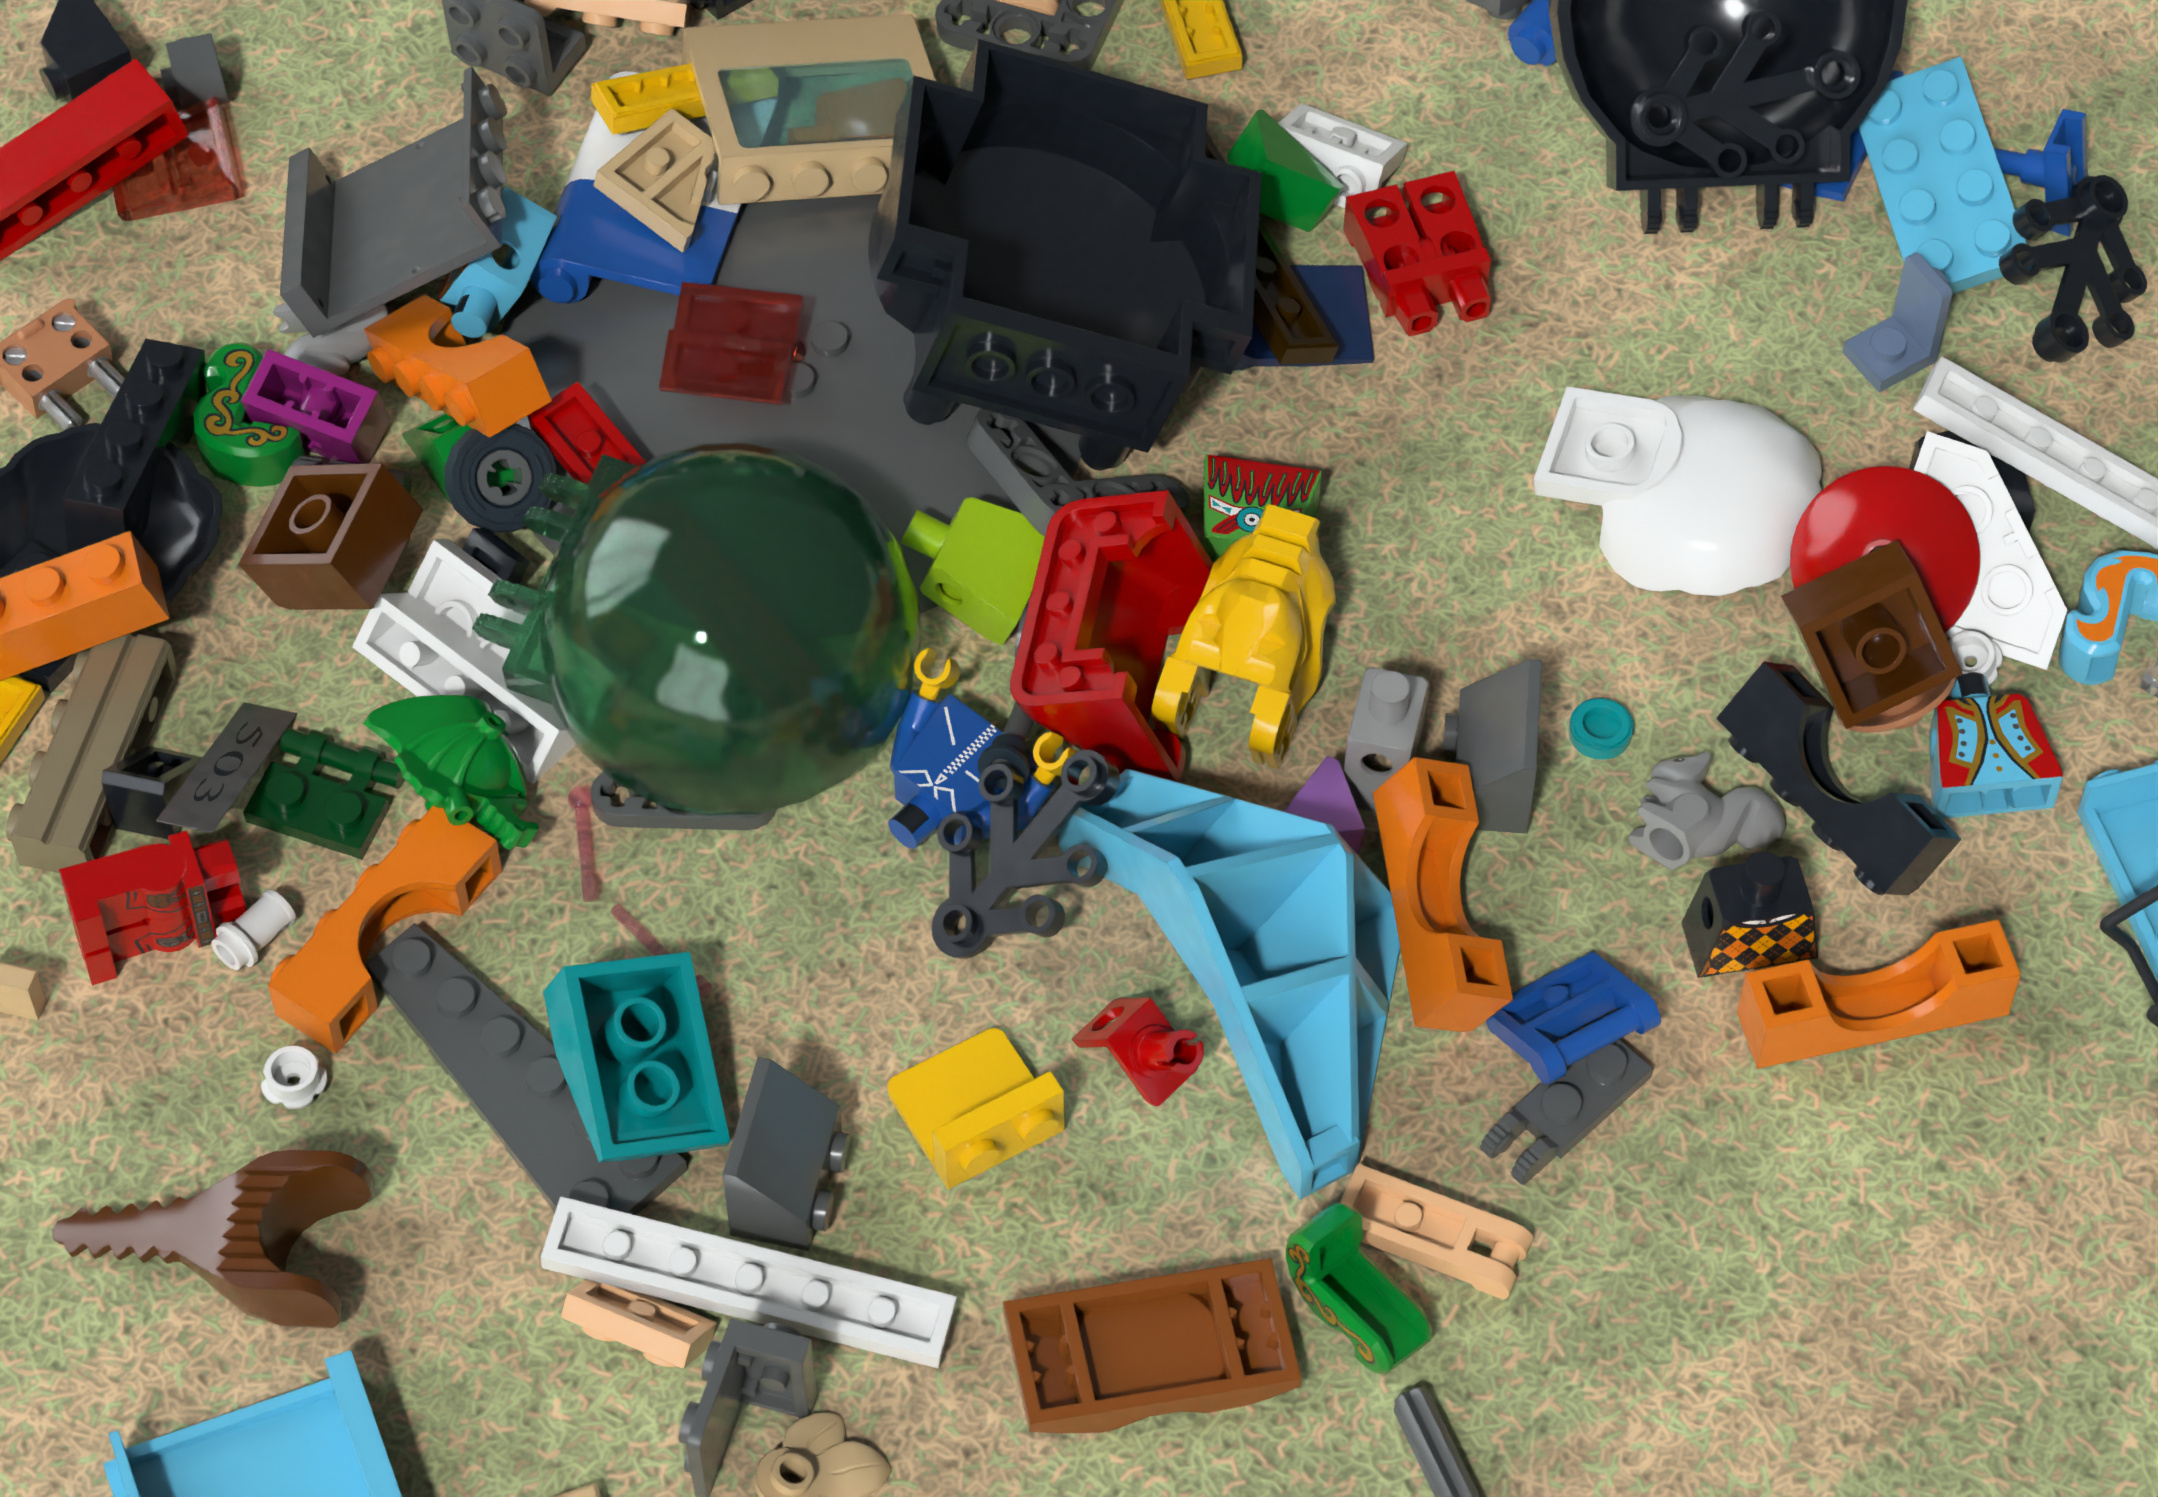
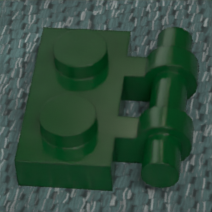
(319, 809)

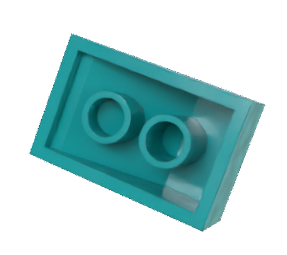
(637, 1056)

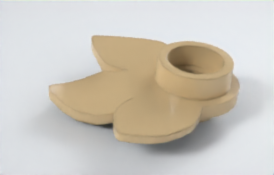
(822, 1461)

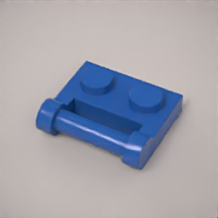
(1565, 1002)

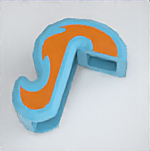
(2110, 591)

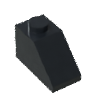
(79, 49)

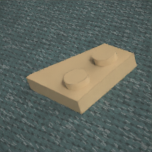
(662, 177)

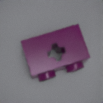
(329, 411)

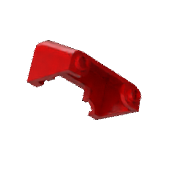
(1097, 624)

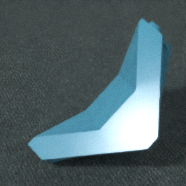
(1281, 938)

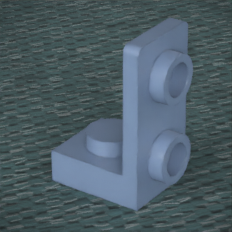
(1910, 336)

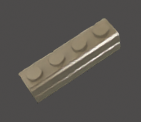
(106, 719)

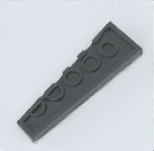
(510, 1078)

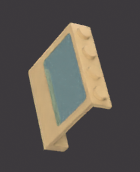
(804, 103)

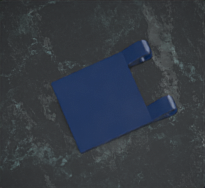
(1342, 305)

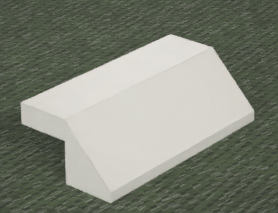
(432, 650)

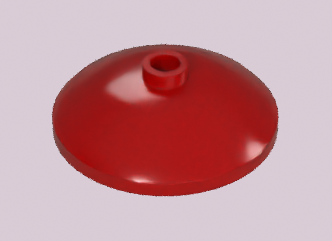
(1887, 506)

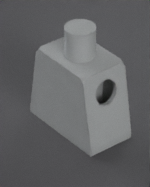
(1385, 722)

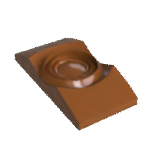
(1151, 1348)

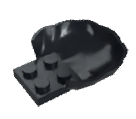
(32, 522)

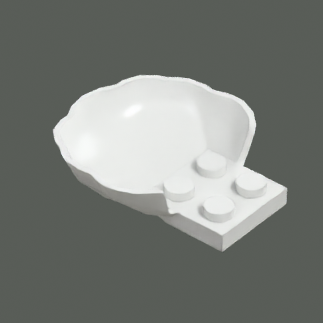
(1686, 485)

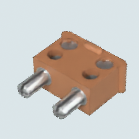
(55, 360)

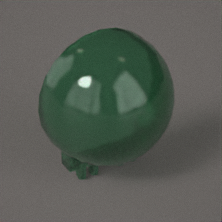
(716, 626)

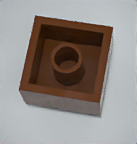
(331, 536)
(1872, 634)

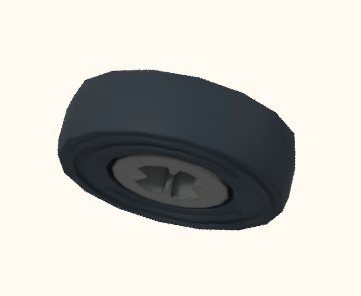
(486, 504)

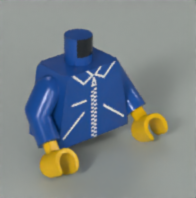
(939, 757)

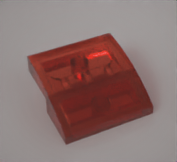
(204, 166)
(732, 343)

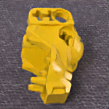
(1257, 623)

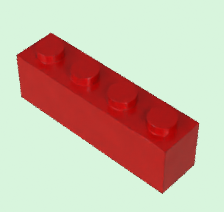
(83, 152)

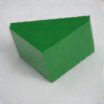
(1292, 180)

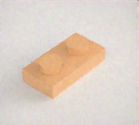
(644, 1322)

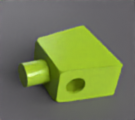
(979, 564)

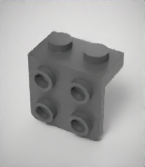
(512, 41)
(752, 1366)

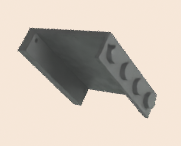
(395, 219)

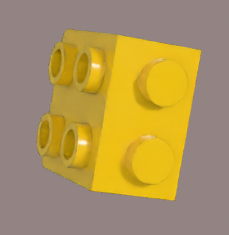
(976, 1106)

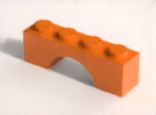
(476, 384)
(1424, 830)
(428, 871)
(1947, 983)

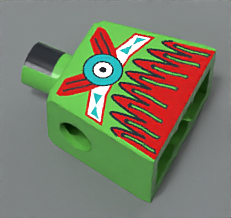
(1239, 491)

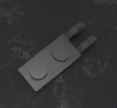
(1568, 1108)

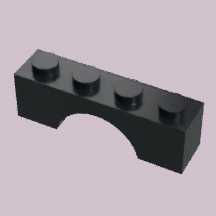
(120, 466)
(1784, 728)

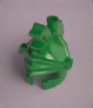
(459, 761)

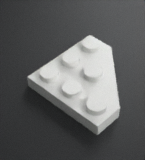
(2014, 593)

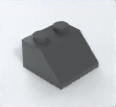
(1499, 743)
(783, 1160)

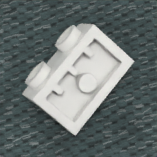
(1347, 150)

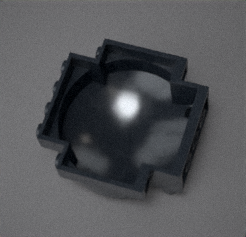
(1062, 249)

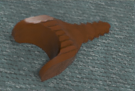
(239, 1232)

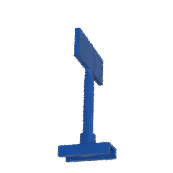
(2054, 168)

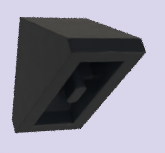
(143, 787)

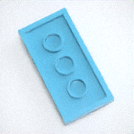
(1940, 174)

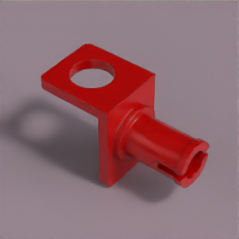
(1144, 1046)

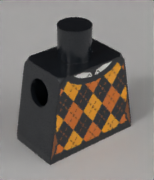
(1751, 917)

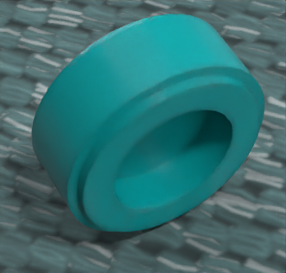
(1601, 728)

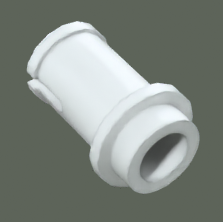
(255, 928)

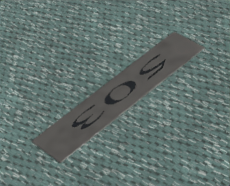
(226, 767)

